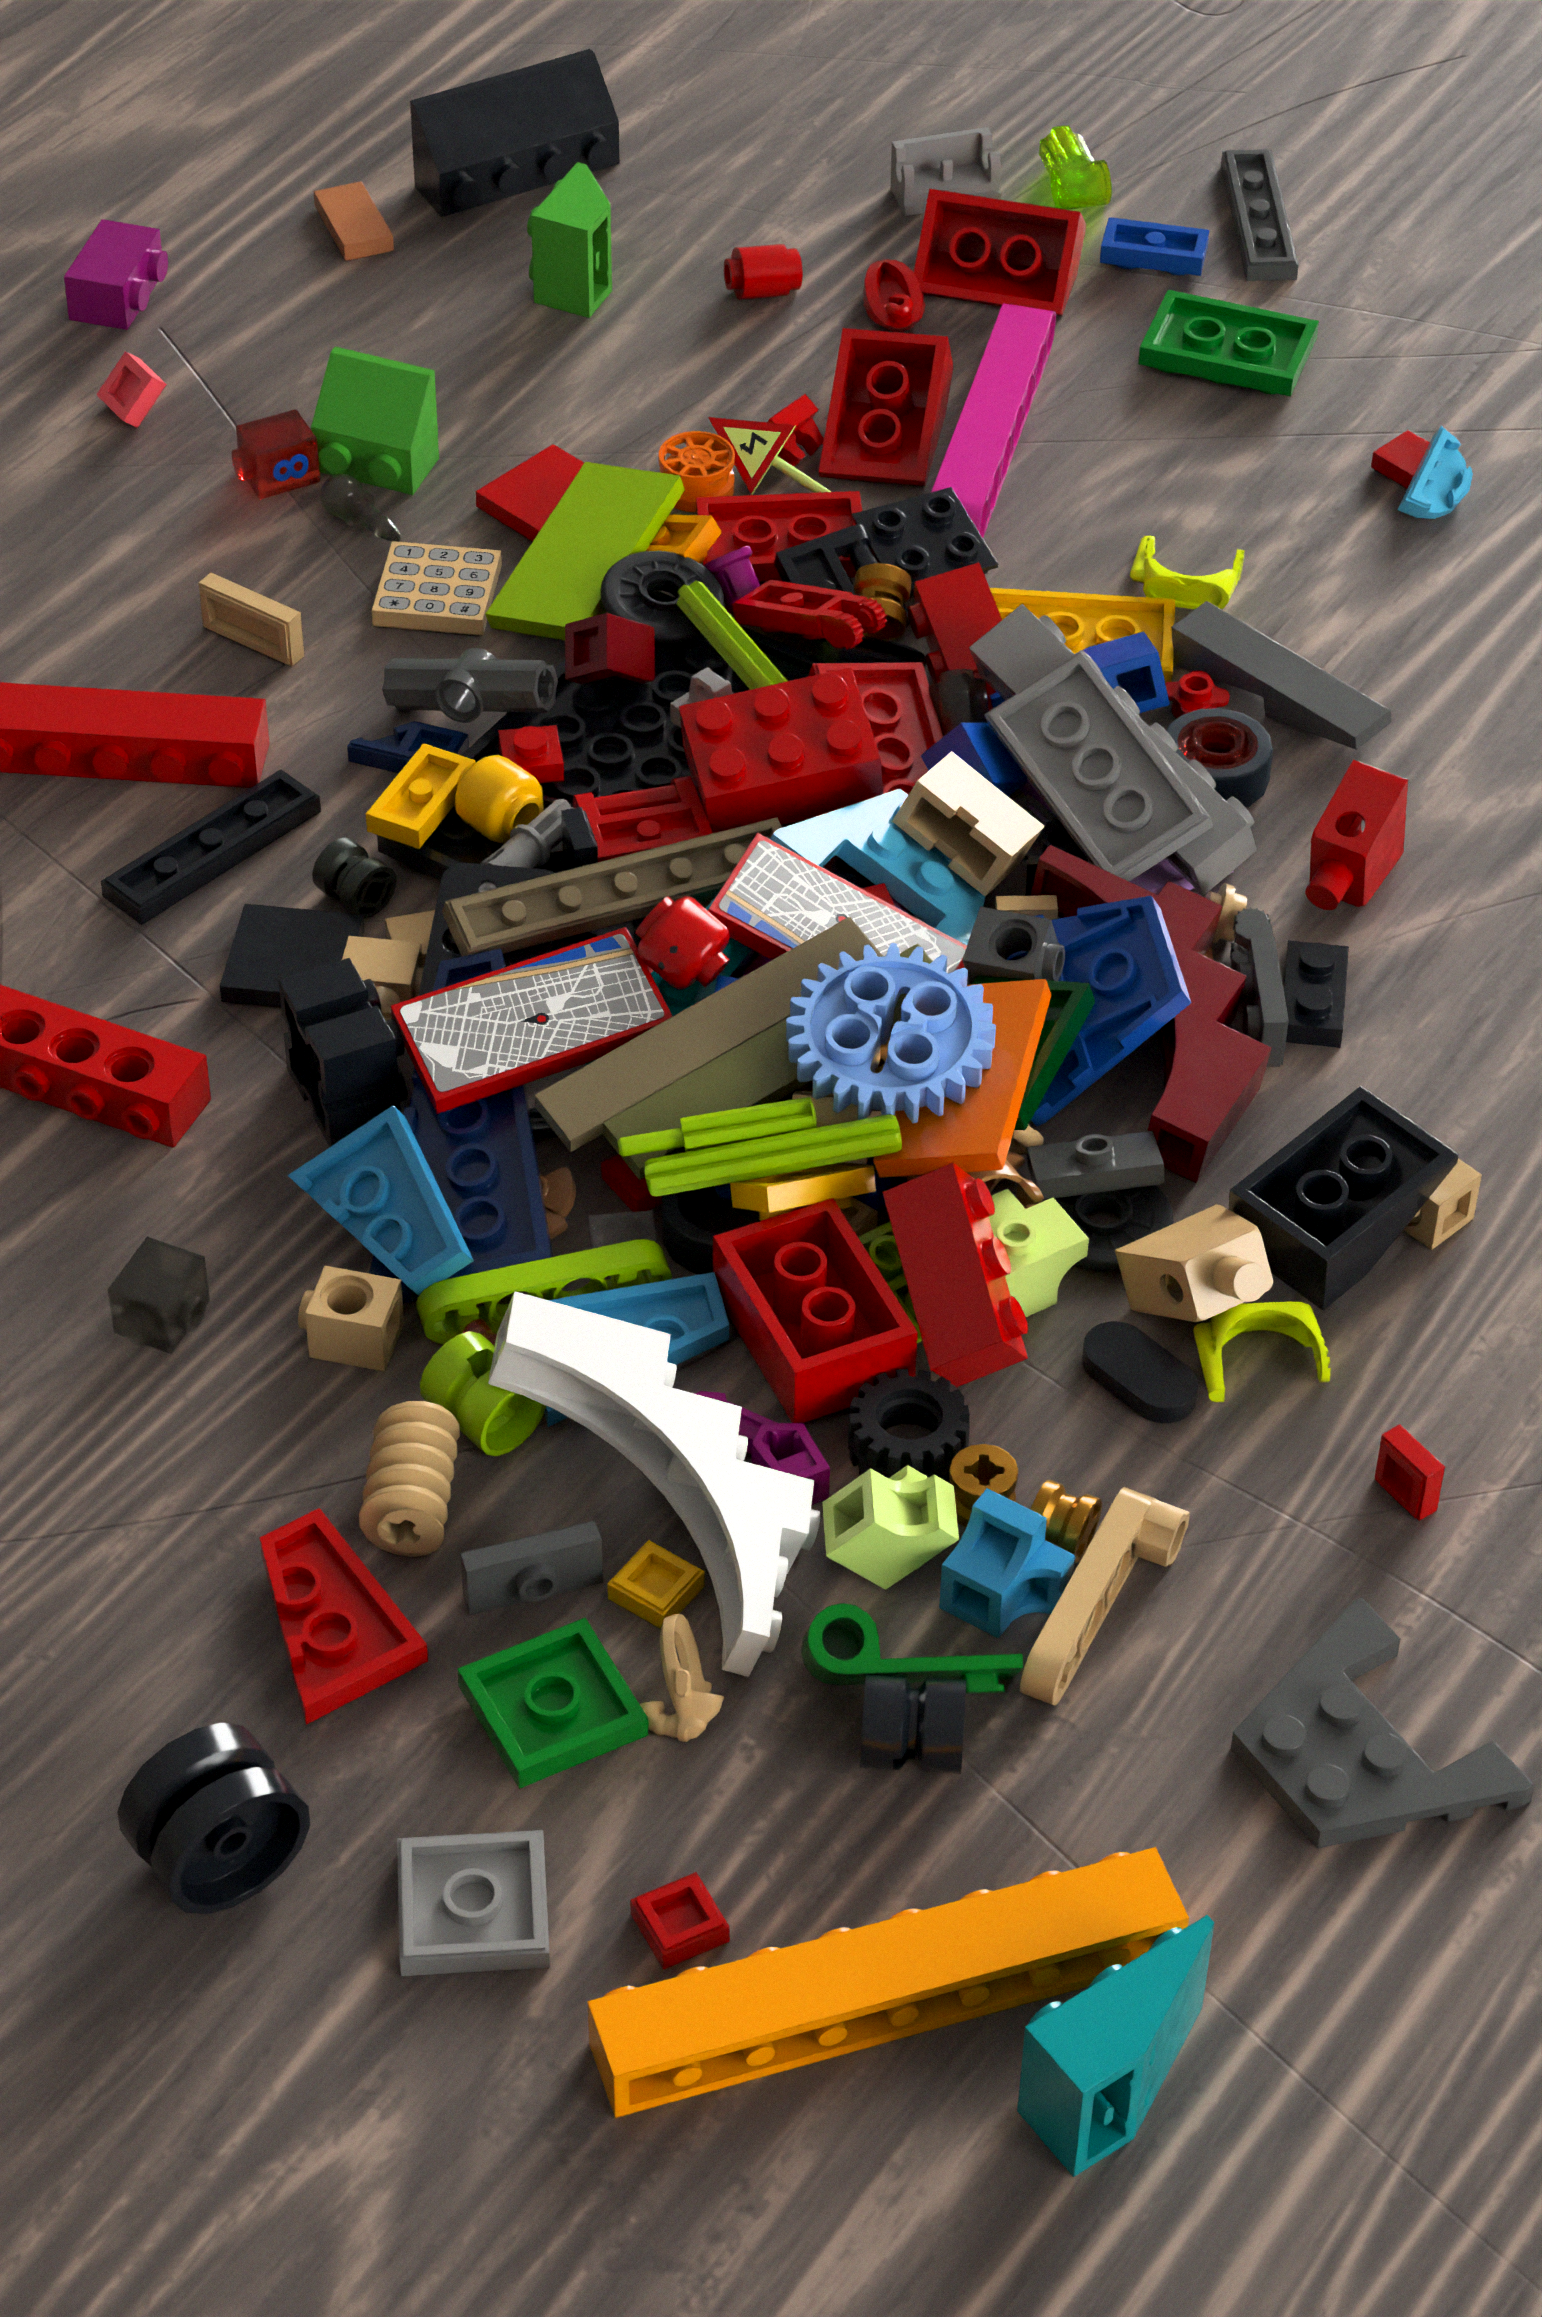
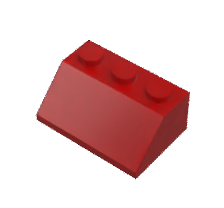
(998, 251)

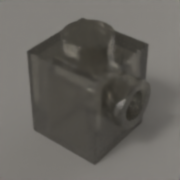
(159, 1295)

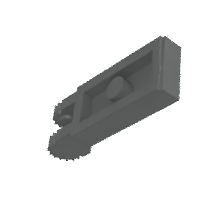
(1257, 958)

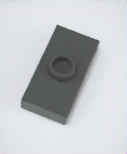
(1096, 1164)
(531, 1567)

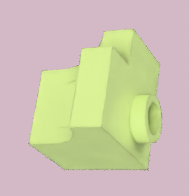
(1040, 1247)
(889, 1524)

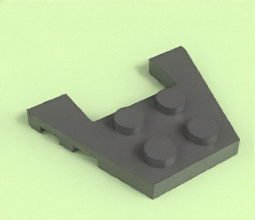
(1339, 1759)

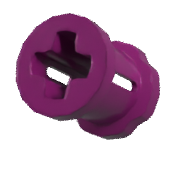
(734, 575)

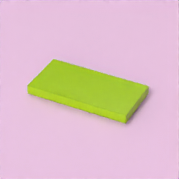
(595, 524)

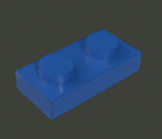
(1154, 246)

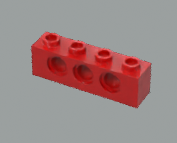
(100, 1069)

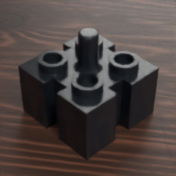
(341, 1047)

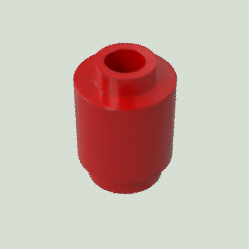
(763, 271)

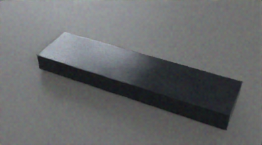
(210, 846)

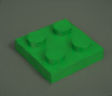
(552, 1702)

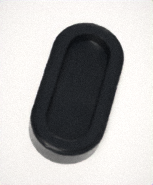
(868, 651)
(1140, 1372)

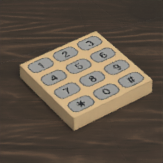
(436, 588)

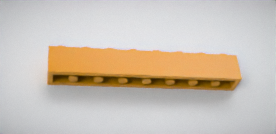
(878, 1981)

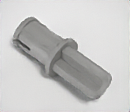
(532, 843)

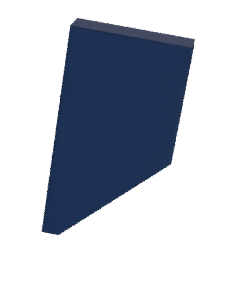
(396, 750)

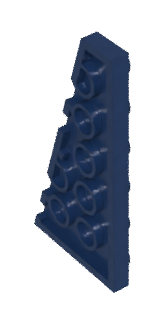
(482, 1161)

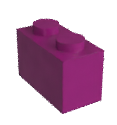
(115, 274)

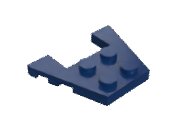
(1135, 986)

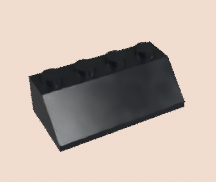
(512, 132)

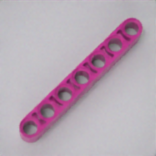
(997, 409)

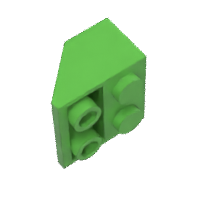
(572, 245)

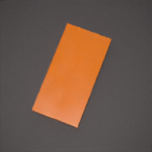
(981, 1128)

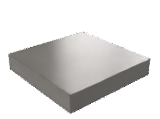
(472, 1903)

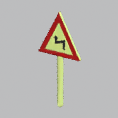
(757, 448)

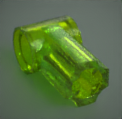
(1074, 174)

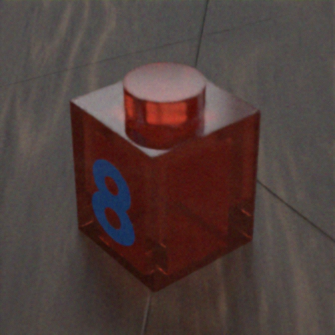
(276, 454)

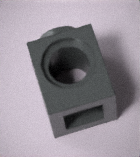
(1003, 933)

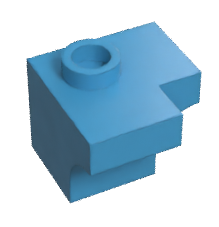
(1003, 1566)

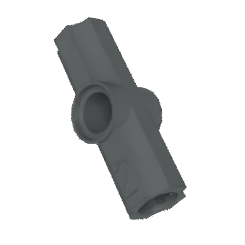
(470, 685)

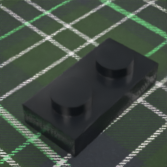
(1315, 992)

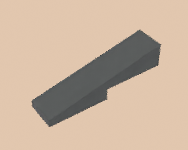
(1291, 685)

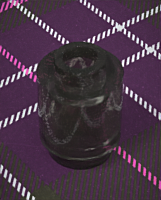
(959, 699)

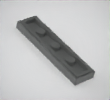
(1259, 215)

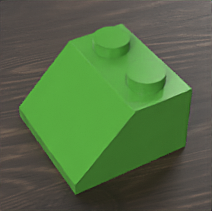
(377, 420)

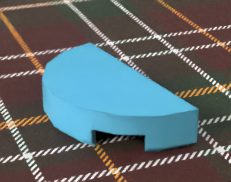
(1439, 479)

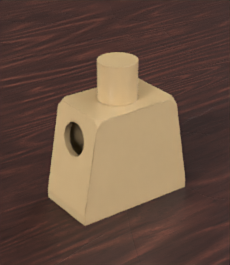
(1196, 1266)

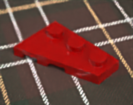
(334, 1617)

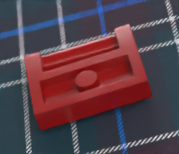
(644, 818)

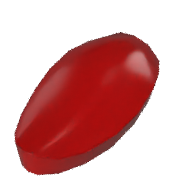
(893, 295)

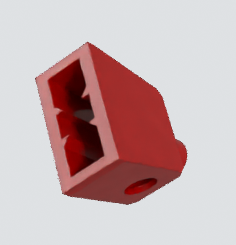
(1353, 862)

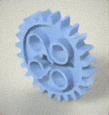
(931, 1052)

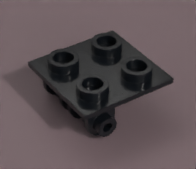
(925, 535)

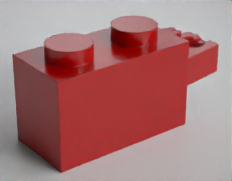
(952, 615)

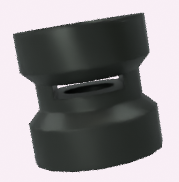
(349, 874)

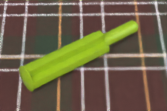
(726, 1127)

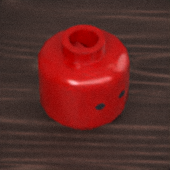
(683, 942)

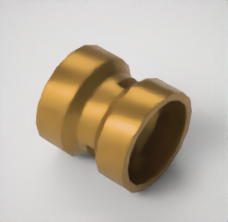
(889, 587)

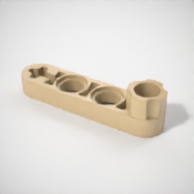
(1131, 1529)

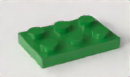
(1228, 343)

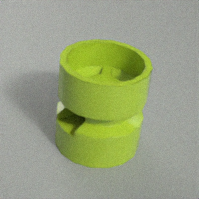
(486, 1414)

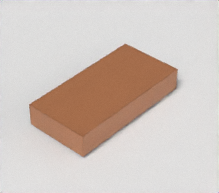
(353, 221)

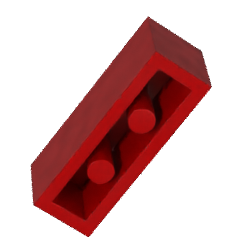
(956, 1274)

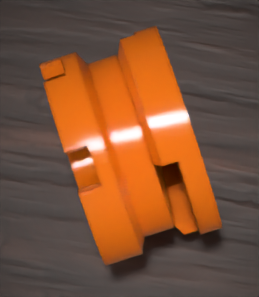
(702, 465)

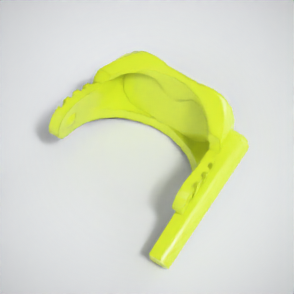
(1185, 589)
(1288, 1318)

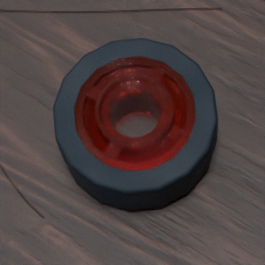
(1229, 747)

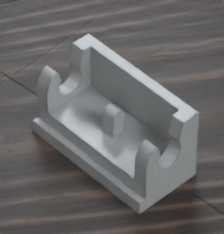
(944, 162)

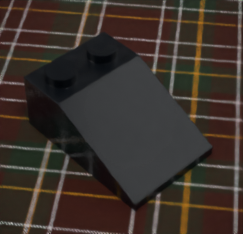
(1341, 1194)

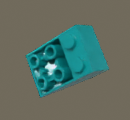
(1107, 2051)

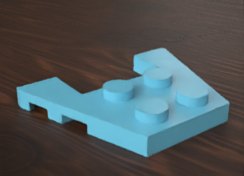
(888, 855)

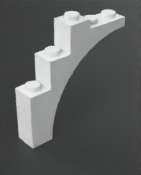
(688, 1445)

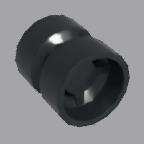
(913, 1723)

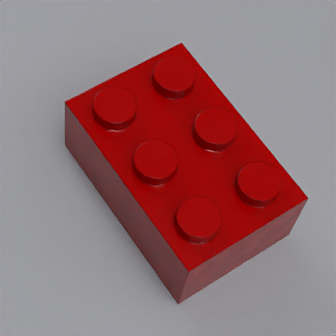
(782, 751)
(812, 1308)

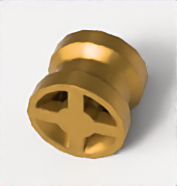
(976, 1468)
(1069, 1518)

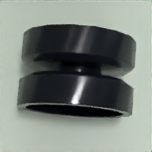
(213, 1818)

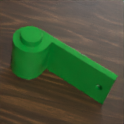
(845, 1647)

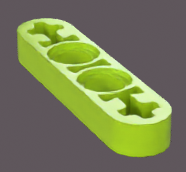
(539, 1279)

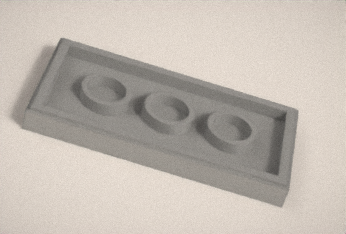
(1098, 769)

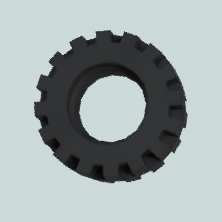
(907, 1401)

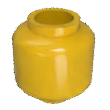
(497, 797)

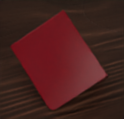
(608, 648)

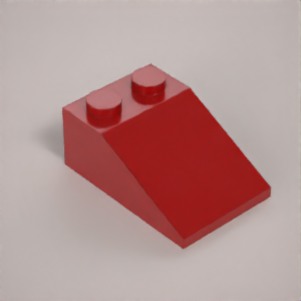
(886, 406)

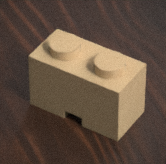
(968, 823)

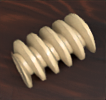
(409, 1478)

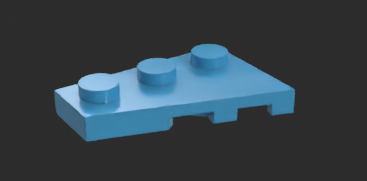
(388, 1200)
(682, 1307)

